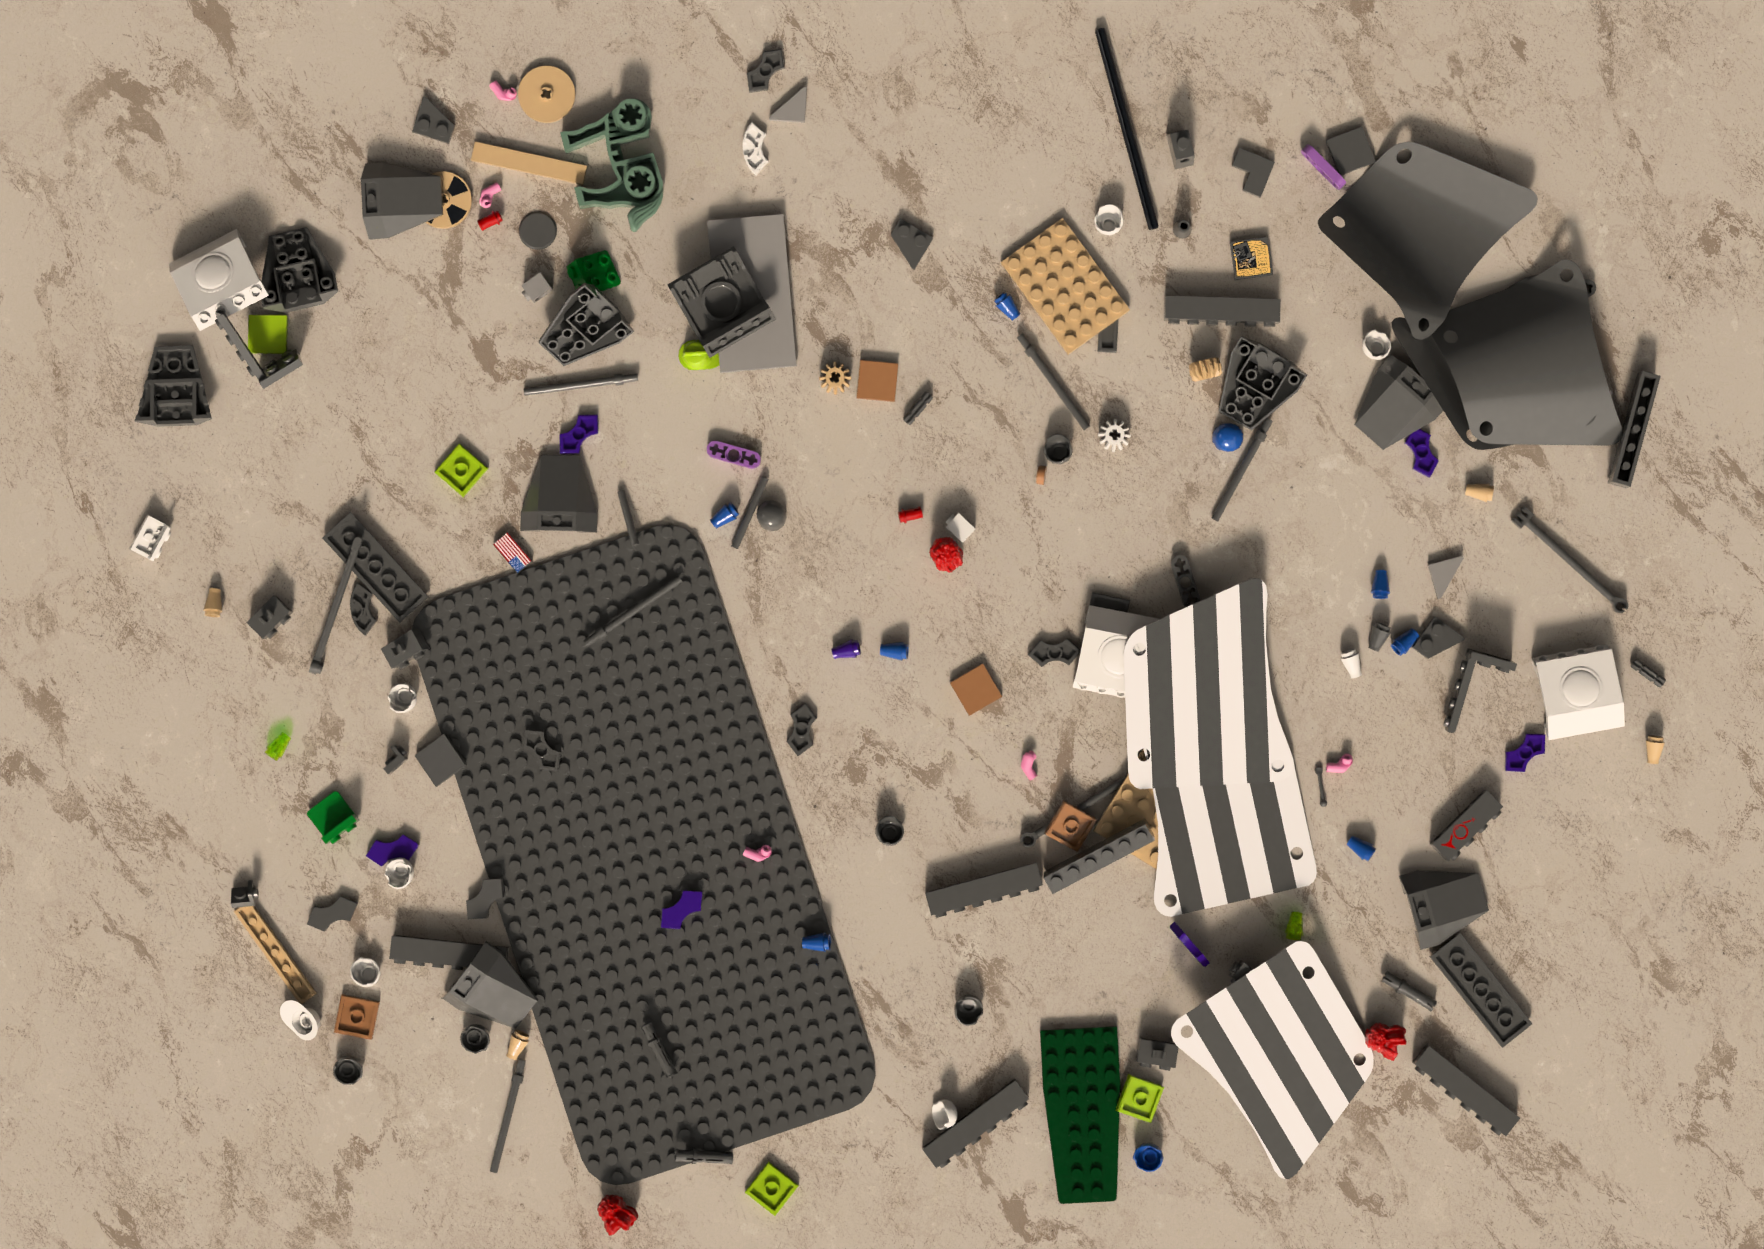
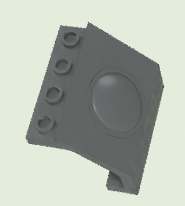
(721, 302)

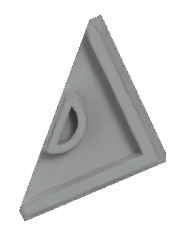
(793, 109)
(1442, 574)

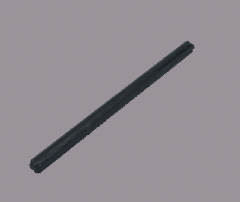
(1126, 128)

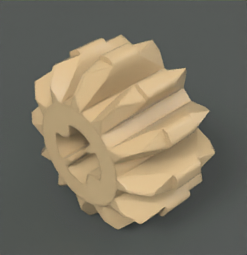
(1205, 369)
(828, 377)

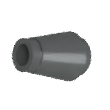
(1180, 233)
(1378, 636)

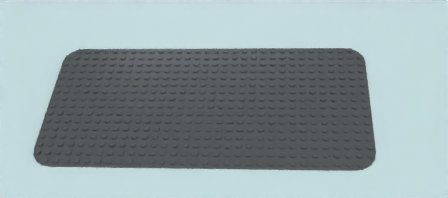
(649, 800)

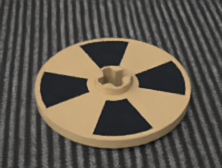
(458, 203)

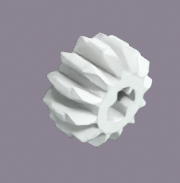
(1109, 439)

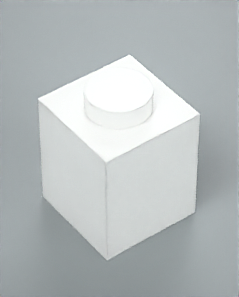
(959, 527)

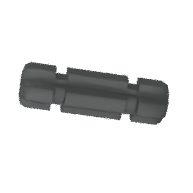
(917, 408)
(1648, 673)

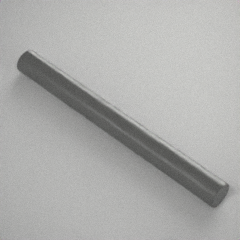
(749, 513)

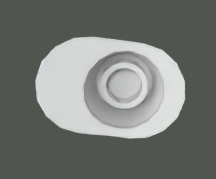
(300, 1019)

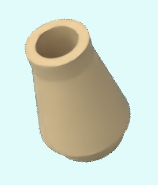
(1480, 491)
(213, 604)
(1654, 748)
(517, 1043)

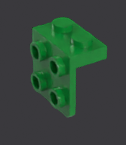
(594, 270)
(333, 817)

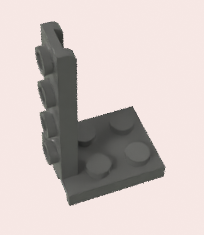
(273, 370)
(1462, 684)

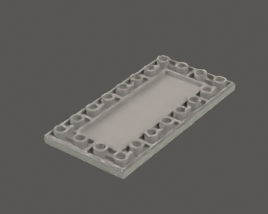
(764, 253)

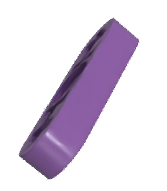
(1323, 167)
(749, 453)

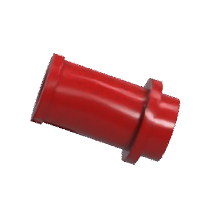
(490, 220)
(910, 514)

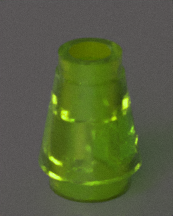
(278, 746)
(1295, 926)

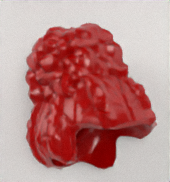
(946, 554)
(1385, 1039)
(616, 1214)

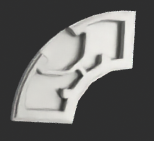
(752, 148)

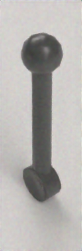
(1318, 771)

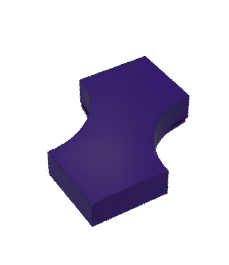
(585, 427)
(1423, 459)
(1517, 759)
(383, 852)
(674, 916)
(1189, 944)

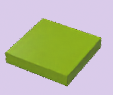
(267, 334)
(461, 470)
(1139, 1098)
(771, 1188)

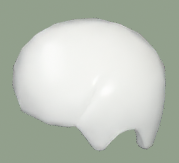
(1109, 219)
(1376, 345)
(402, 698)
(399, 873)
(365, 972)
(944, 1114)

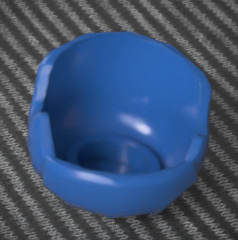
(1227, 437)
(1148, 1157)

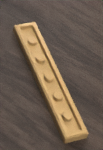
(529, 163)
(275, 953)

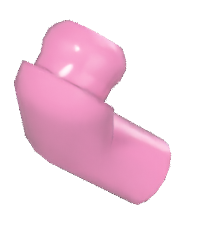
(503, 94)
(487, 194)
(1026, 764)
(1341, 766)
(759, 854)

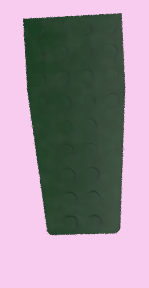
(1080, 1107)

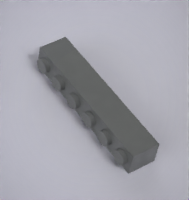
(1223, 310)
(1634, 429)
(1098, 856)
(983, 889)
(435, 951)
(1466, 1090)
(975, 1123)

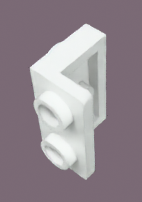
(150, 538)

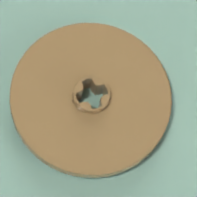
(548, 79)

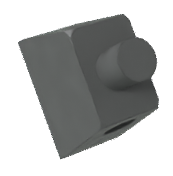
(1181, 149)

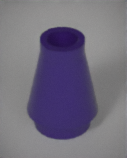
(847, 650)

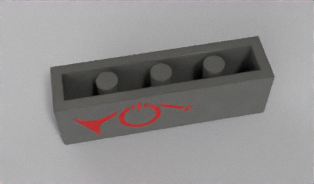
(1466, 825)

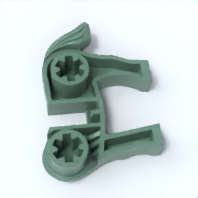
(638, 178)

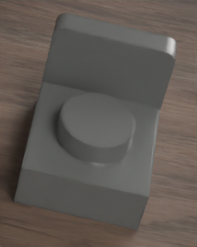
(394, 763)
(244, 895)

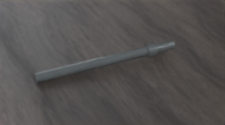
(1031, 351)
(618, 379)
(1259, 436)
(601, 632)
(517, 1079)

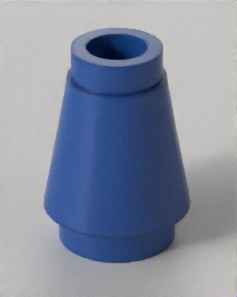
(1007, 305)
(724, 515)
(1380, 586)
(1404, 642)
(895, 650)
(1361, 848)
(817, 942)

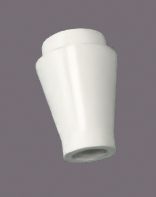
(1352, 663)

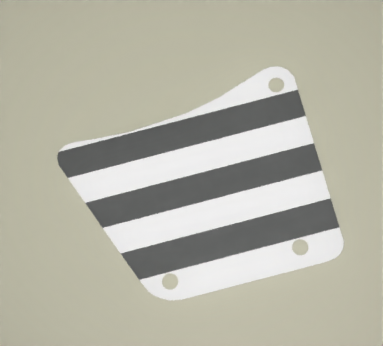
(1204, 696)
(1230, 843)
(1281, 1052)

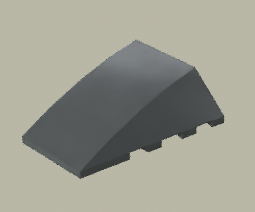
(173, 389)

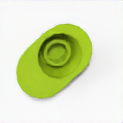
(694, 356)

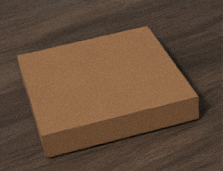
(877, 381)
(975, 689)
(1070, 826)
(356, 1016)

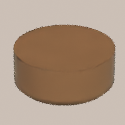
(1041, 475)

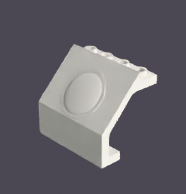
(217, 279)
(1103, 648)
(1580, 691)

